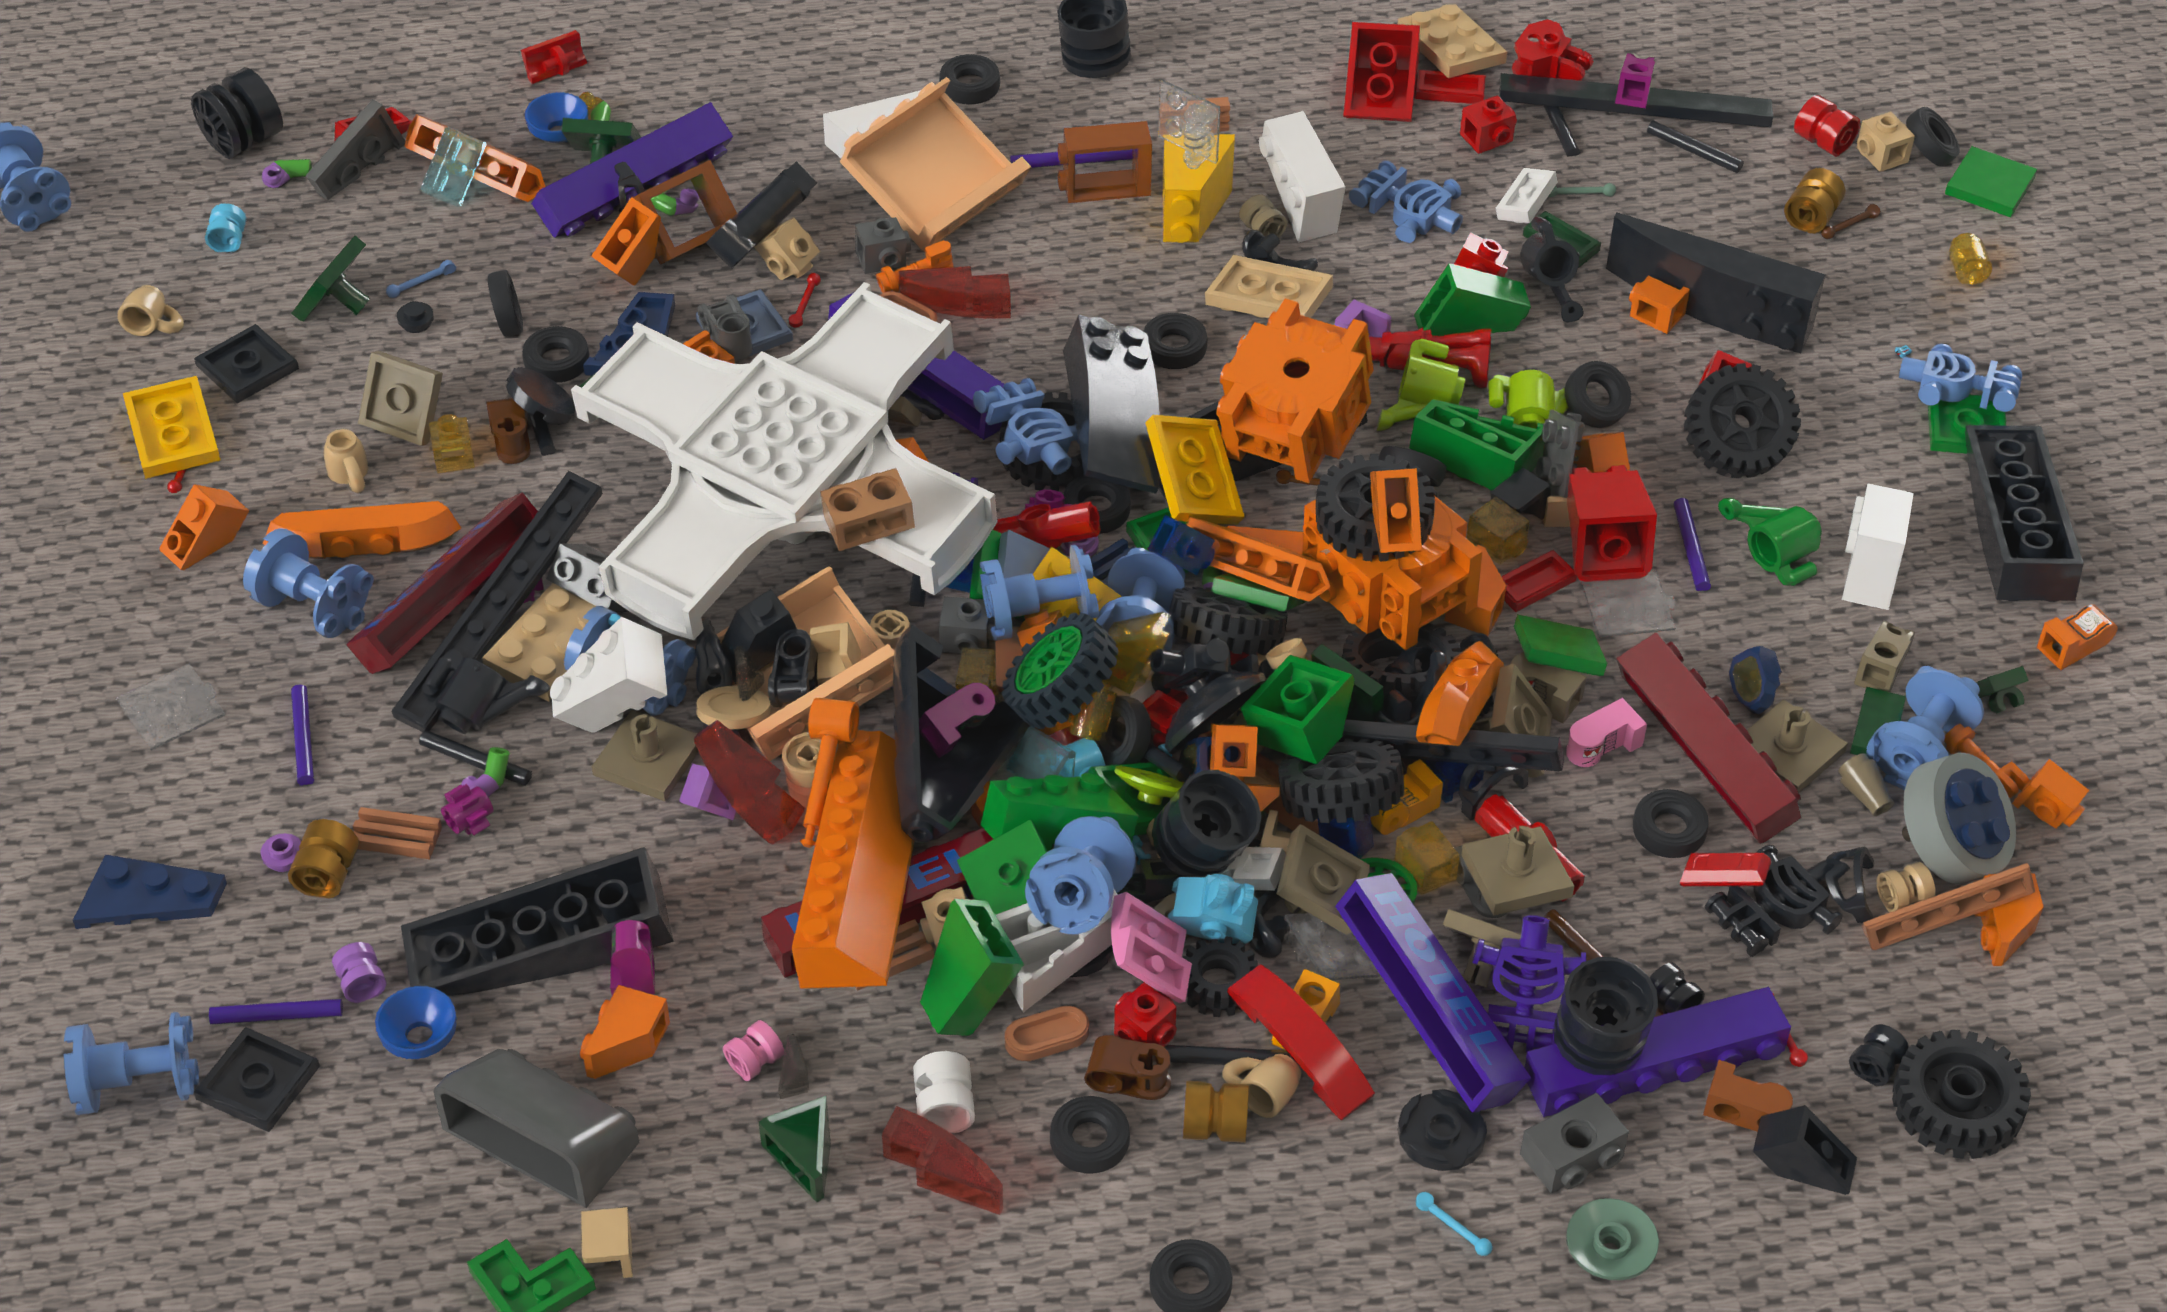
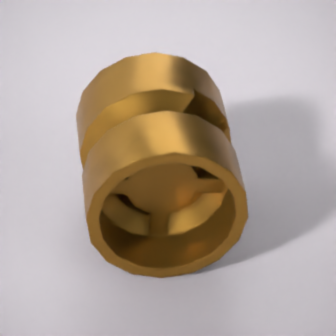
(1814, 200)
(323, 858)
(1216, 1111)

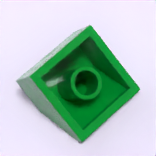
(1301, 708)

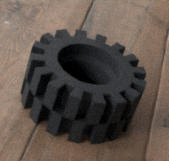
(1216, 956)

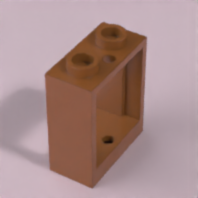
(1109, 184)
(712, 197)

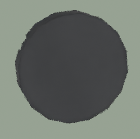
(537, 392)
(1437, 1142)

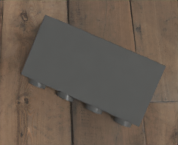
(537, 1123)

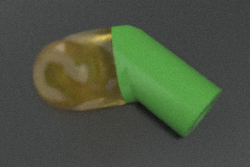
(597, 108)

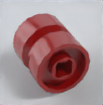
(1827, 125)

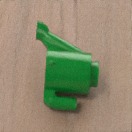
(1778, 537)

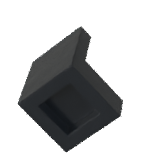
(1524, 492)

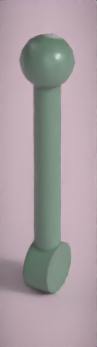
(1608, 190)

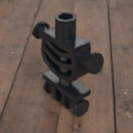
(1210, 661)
(1792, 900)

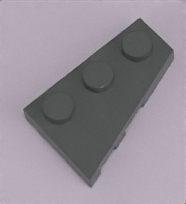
(357, 147)

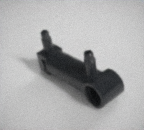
(761, 215)

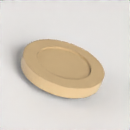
(730, 710)

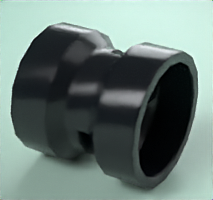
(1674, 990)
(1879, 1054)

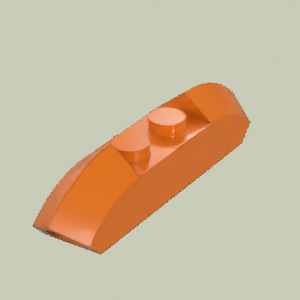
(494, 168)
(369, 528)
(1263, 562)
(1459, 696)

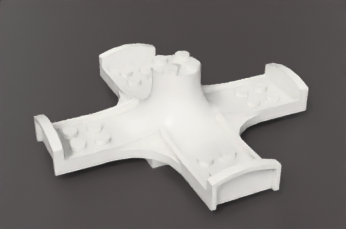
(760, 447)

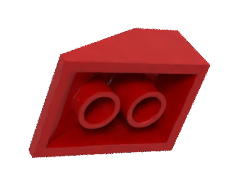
(1382, 71)

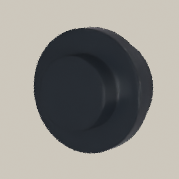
(415, 316)

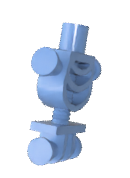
(1425, 201)
(1953, 377)
(1031, 431)

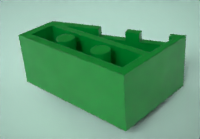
(1476, 445)
(1053, 804)

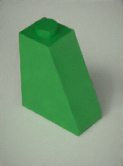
(1472, 301)
(968, 968)

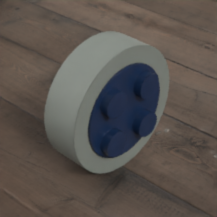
(1959, 818)

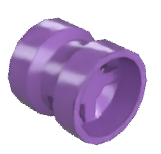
(358, 971)

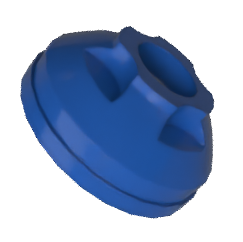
(549, 112)
(412, 1009)

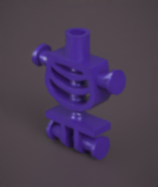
(1529, 954)

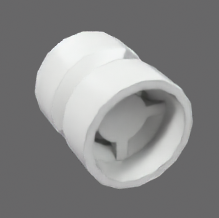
(944, 1090)

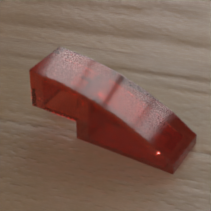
(958, 292)
(748, 782)
(941, 1161)

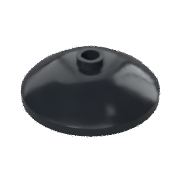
(1210, 705)

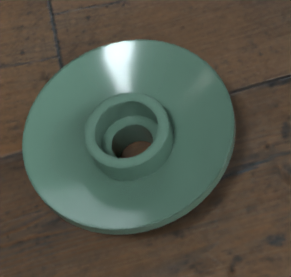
(1615, 1223)

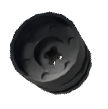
(1094, 37)
(237, 112)
(1206, 824)
(1605, 1015)

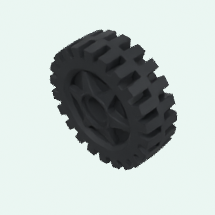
(1758, 399)
(1346, 509)
(1242, 625)
(1344, 784)
(1931, 1088)

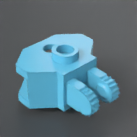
(1215, 908)

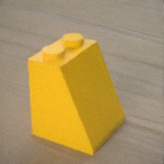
(1197, 194)

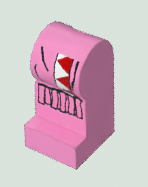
(1605, 731)

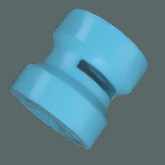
(225, 228)

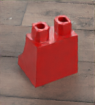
(1610, 524)

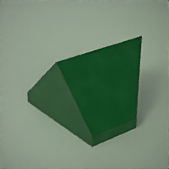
(800, 1143)

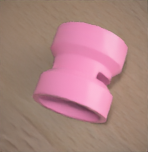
(753, 1050)

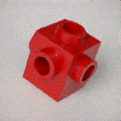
(1488, 124)
(1482, 256)
(1145, 1016)

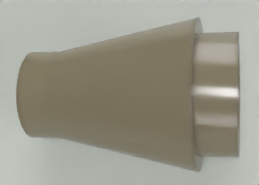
(1866, 783)

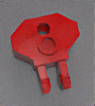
(1550, 55)

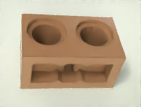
(867, 509)

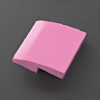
(1149, 946)

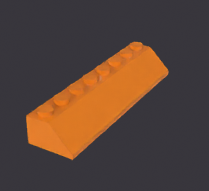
(855, 872)

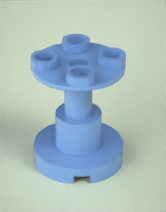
(30, 191)
(284, 571)
(1145, 587)
(1024, 594)
(677, 658)
(1940, 704)
(1078, 877)
(113, 1064)

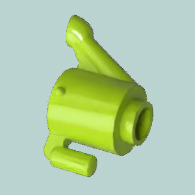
(1422, 382)
(1528, 396)

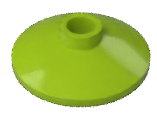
(1151, 785)

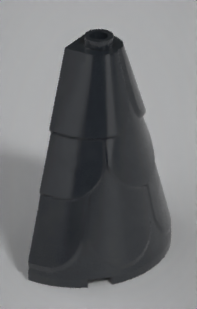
(934, 789)

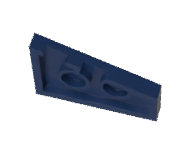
(648, 309)
(145, 890)

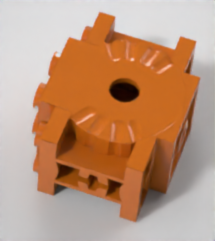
(1295, 390)
(1402, 591)

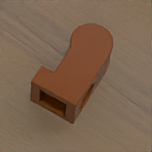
(1743, 1100)

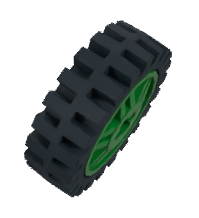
(1060, 671)

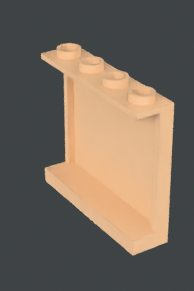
(930, 166)
(815, 604)

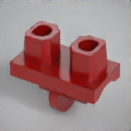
(553, 57)

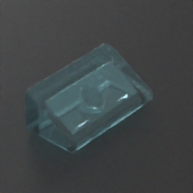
(453, 166)
(1041, 756)

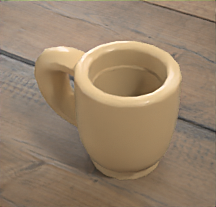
(143, 313)
(346, 459)
(1269, 1081)

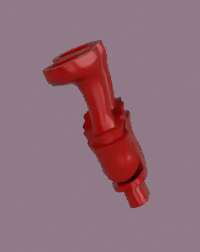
(1466, 350)

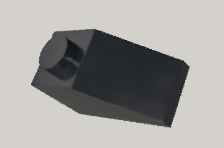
(757, 629)
(1804, 1150)

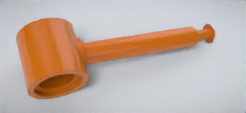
(832, 723)

